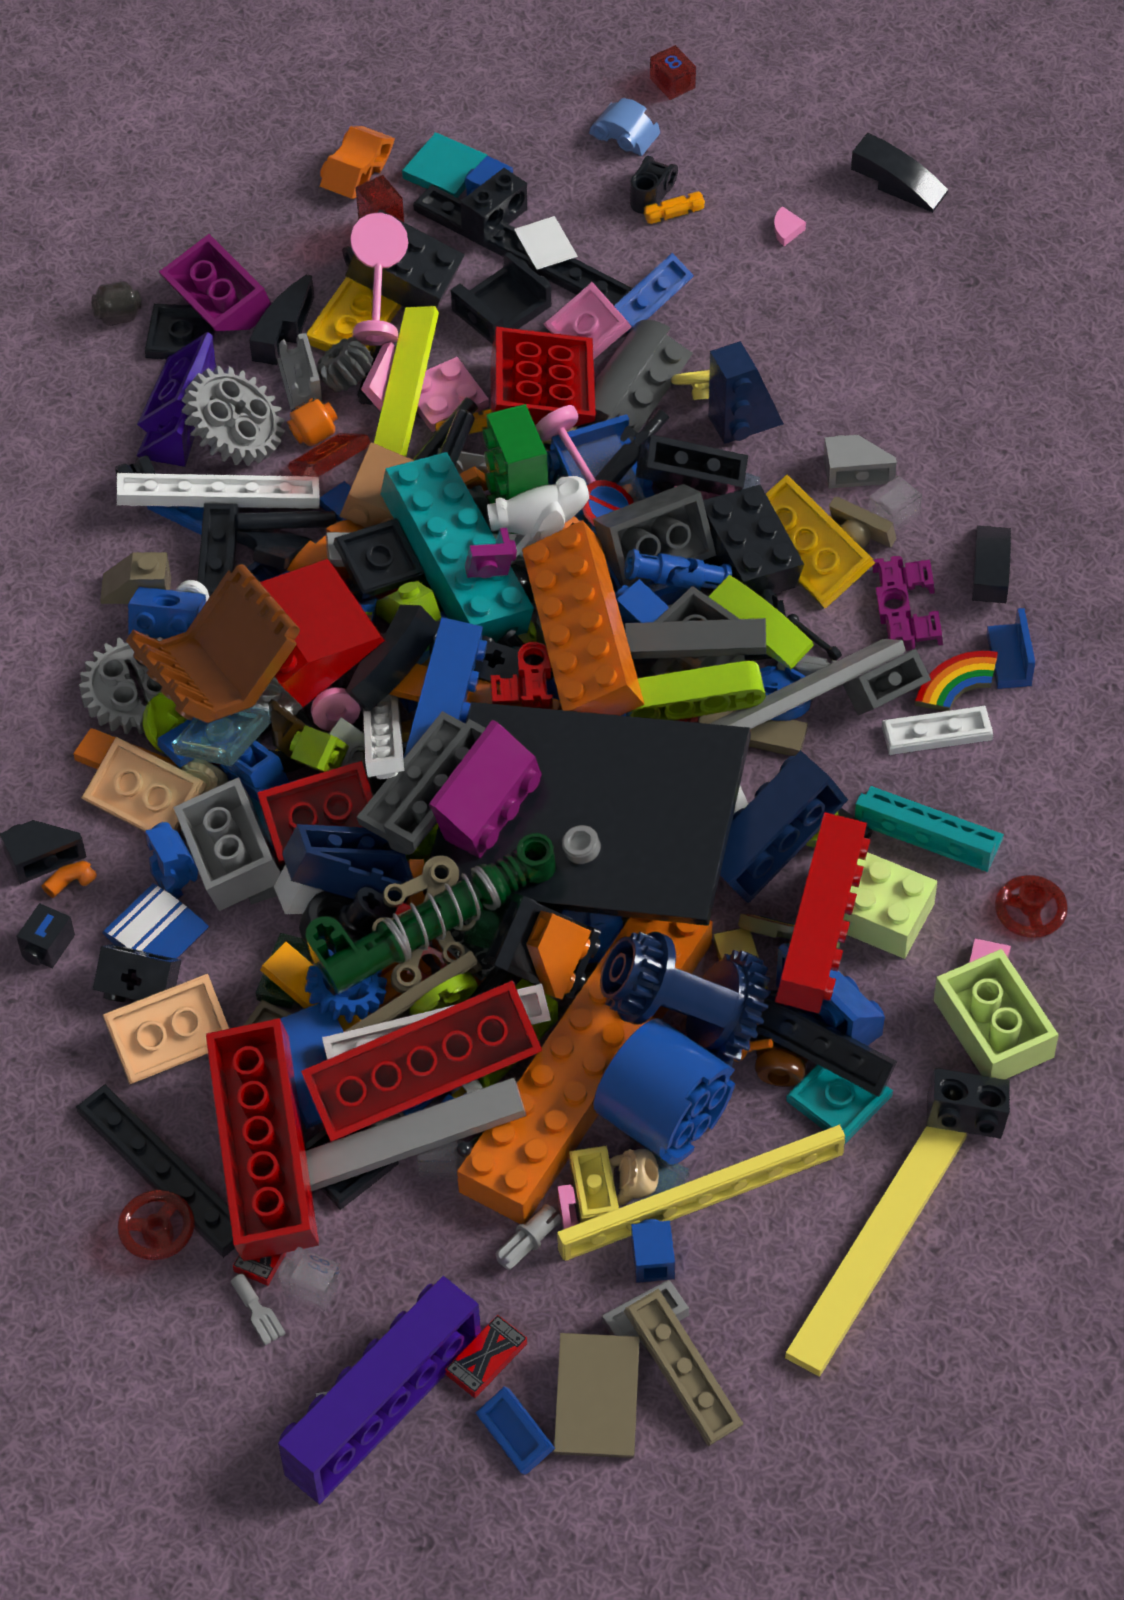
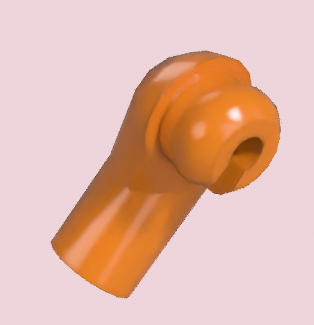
(66, 874)

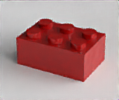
(320, 799)

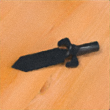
(628, 453)

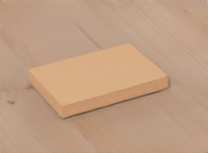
(140, 787)
(165, 1028)

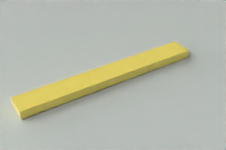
(702, 1192)
(874, 1249)

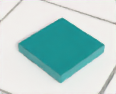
(442, 164)
(835, 1101)

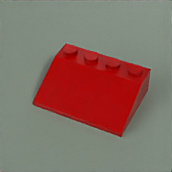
(542, 373)
(331, 625)

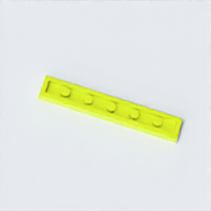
(406, 378)

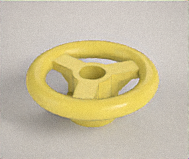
(699, 381)

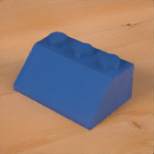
(848, 1009)

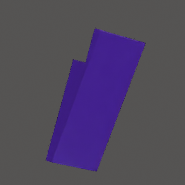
(167, 435)

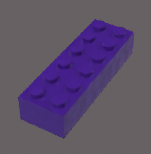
(378, 1389)

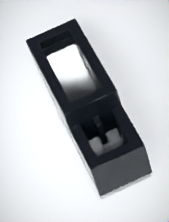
(897, 173)
(282, 321)
(991, 564)
(394, 658)

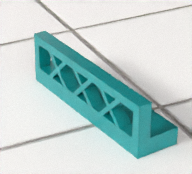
(928, 828)

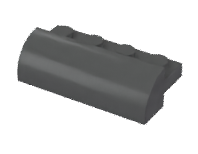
(638, 374)
(401, 805)

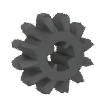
(344, 364)

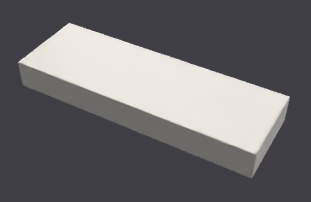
(937, 730)

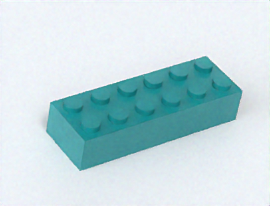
(440, 527)

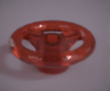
(1031, 890)
(159, 1240)

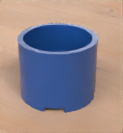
(664, 1090)

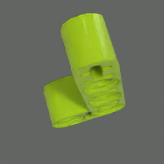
(701, 691)

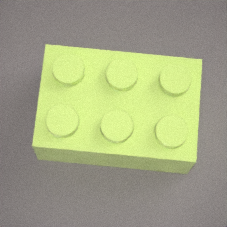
(890, 905)
(995, 1016)

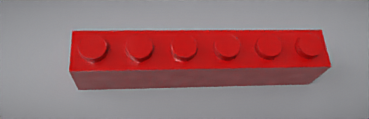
(821, 913)

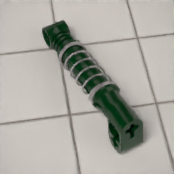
(417, 927)

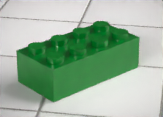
(514, 454)

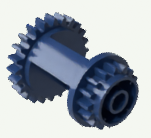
(718, 1007)

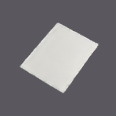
(545, 242)

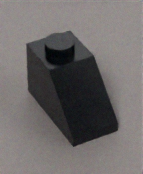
(40, 849)

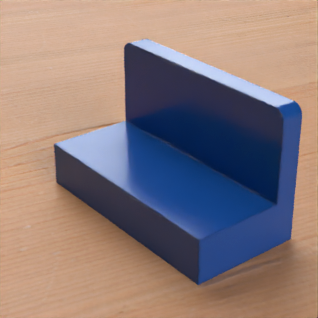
(1015, 652)

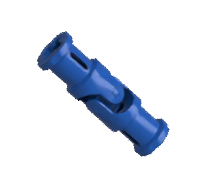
(675, 570)

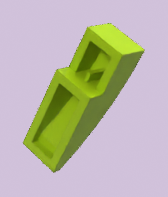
(783, 638)

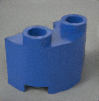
(171, 860)

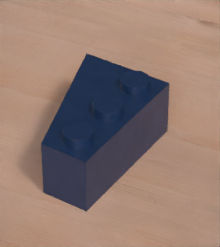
(738, 395)
(344, 860)

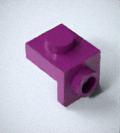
(491, 559)

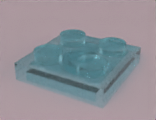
(221, 739)

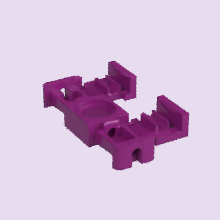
(893, 585)

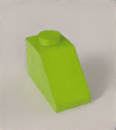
(318, 749)

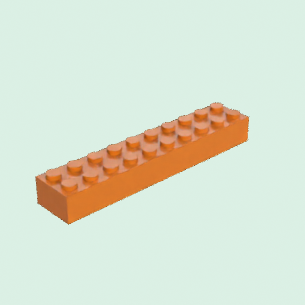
(522, 1158)

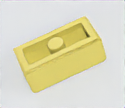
(593, 1182)

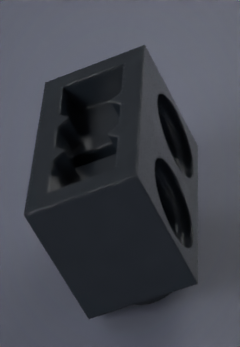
(494, 205)
(968, 1103)

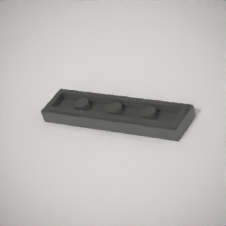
(696, 638)

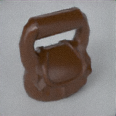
(779, 1066)

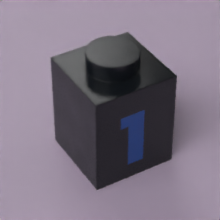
(45, 936)

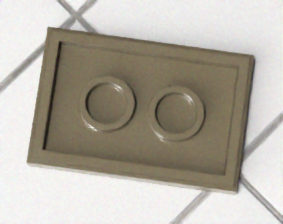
(597, 1395)

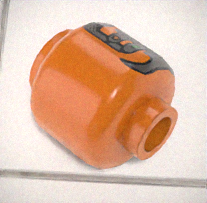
(312, 422)

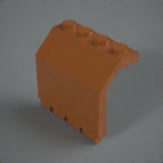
(225, 652)

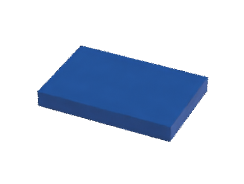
(307, 1049)

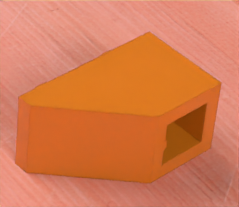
(555, 952)

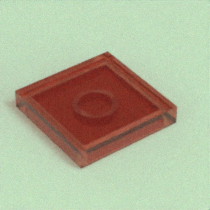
(329, 454)

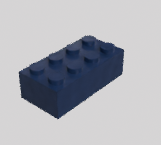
(777, 824)

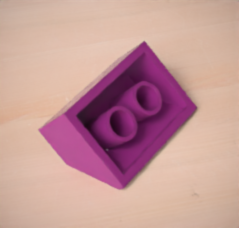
(217, 286)
(485, 790)

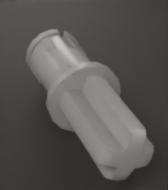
(527, 1237)

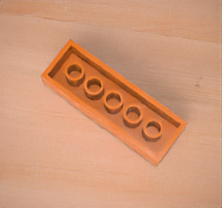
(582, 623)

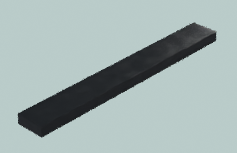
(569, 274)

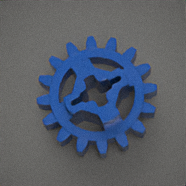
(357, 1000)

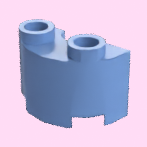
(627, 125)

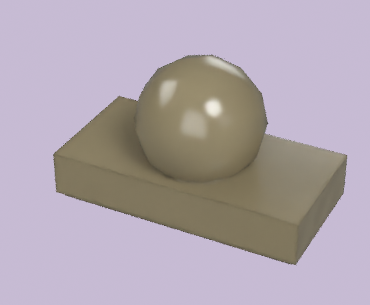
(861, 523)

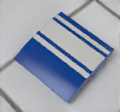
(156, 924)

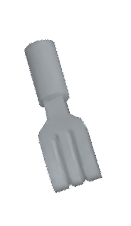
(262, 1318)

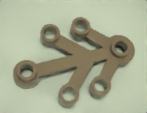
(435, 886)

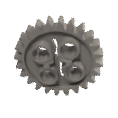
(233, 415)
(111, 691)

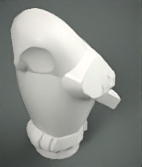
(539, 510)

